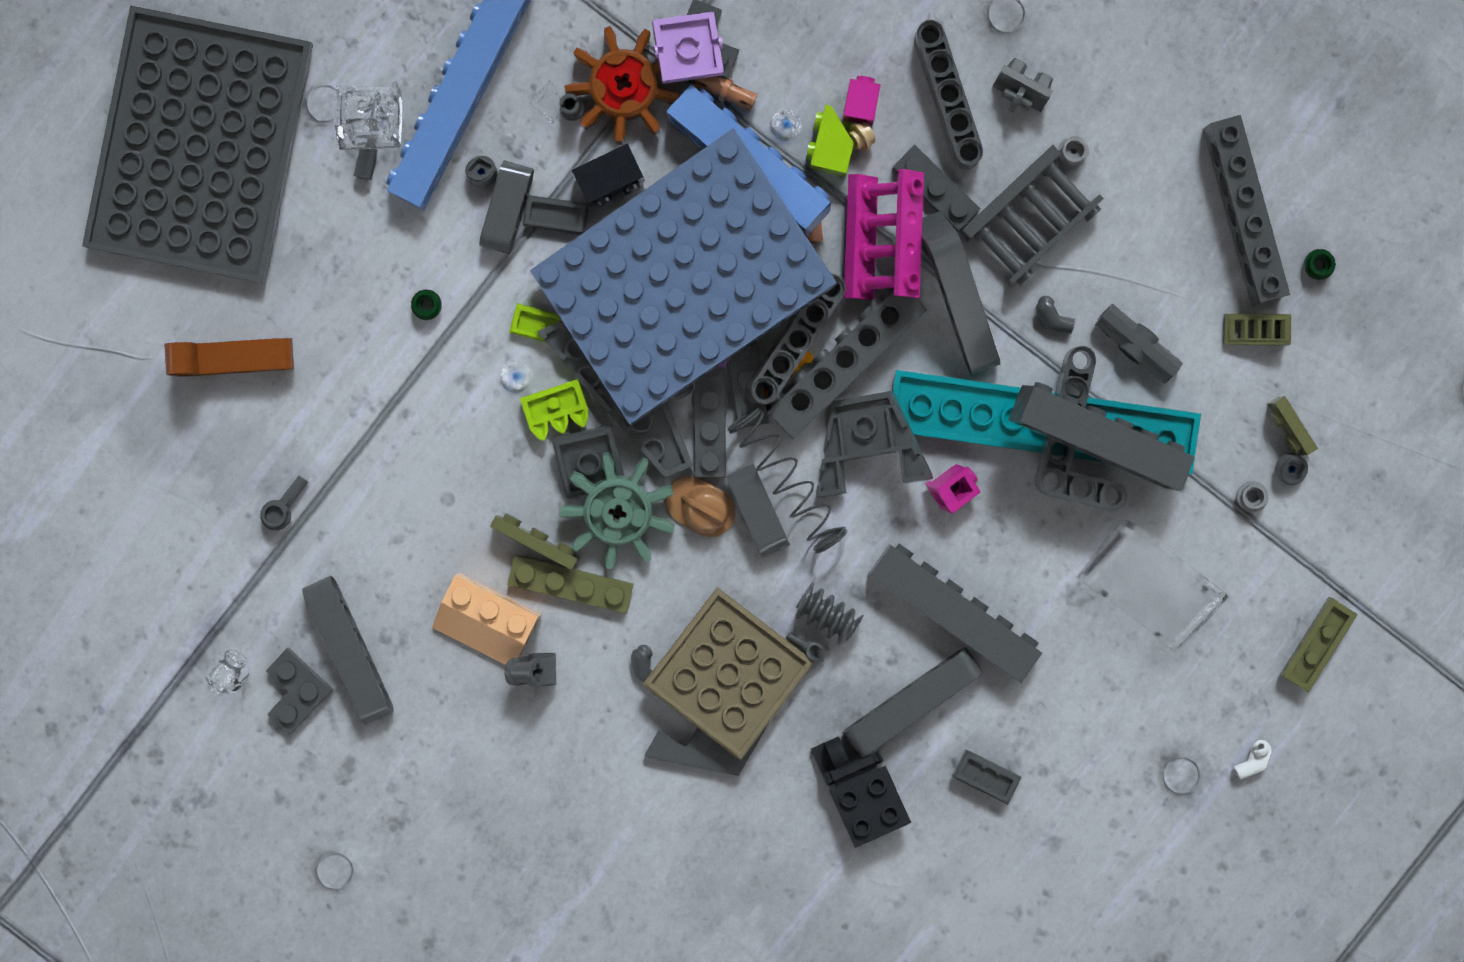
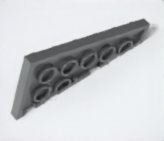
(653, 434)

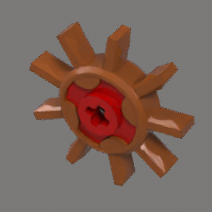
(604, 89)

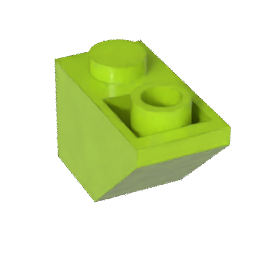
(833, 144)

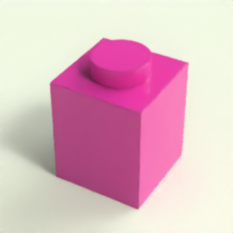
(861, 100)

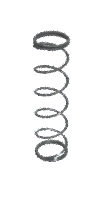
(835, 533)

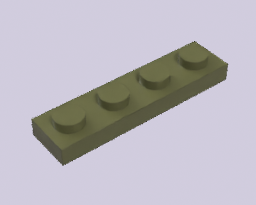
(570, 584)

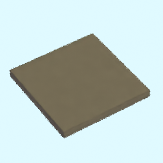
(728, 673)

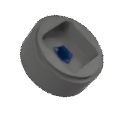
(481, 171)
(1291, 469)

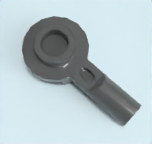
(276, 513)

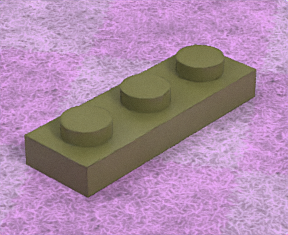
(535, 540)
(1318, 644)

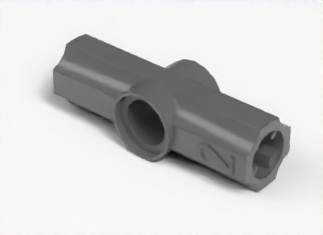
(1138, 343)

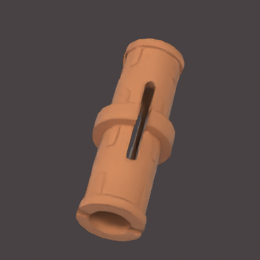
(727, 91)

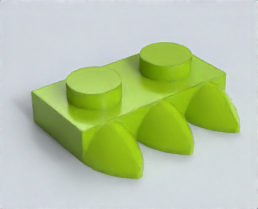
(555, 406)

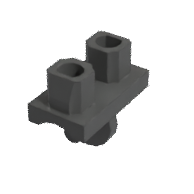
(1022, 89)

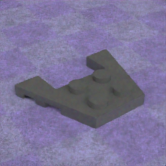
(866, 429)
(699, 753)

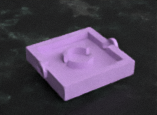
(687, 47)

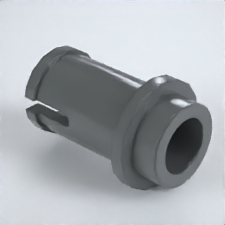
(576, 112)

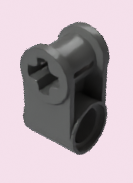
(535, 670)

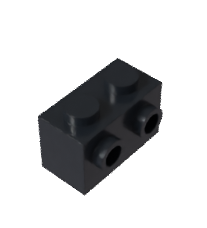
(609, 176)

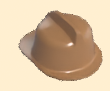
(700, 506)

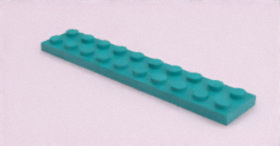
(981, 411)

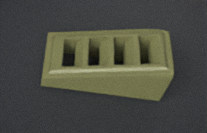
(1284, 329)

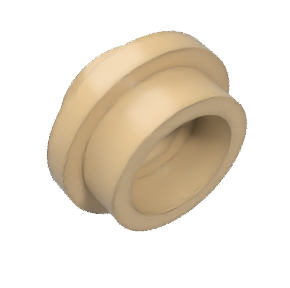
(862, 136)

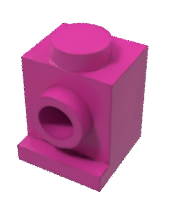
(963, 491)

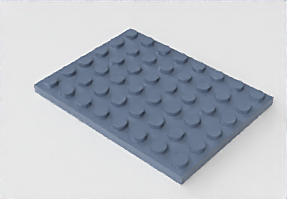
(683, 277)

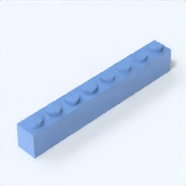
(455, 100)

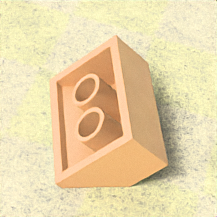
(485, 619)

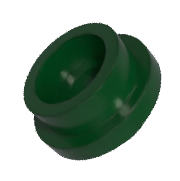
(1328, 264)
(416, 304)

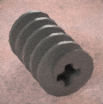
(827, 614)

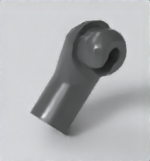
(1050, 318)
(640, 662)

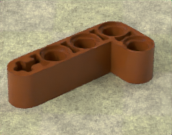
(228, 357)

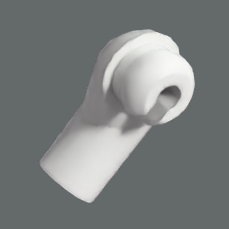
(1256, 762)

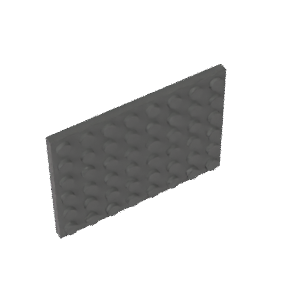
(197, 144)

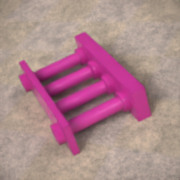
(862, 229)

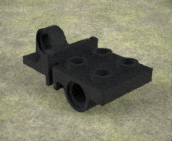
(863, 792)

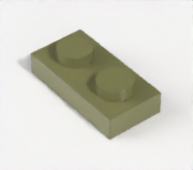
(1297, 435)

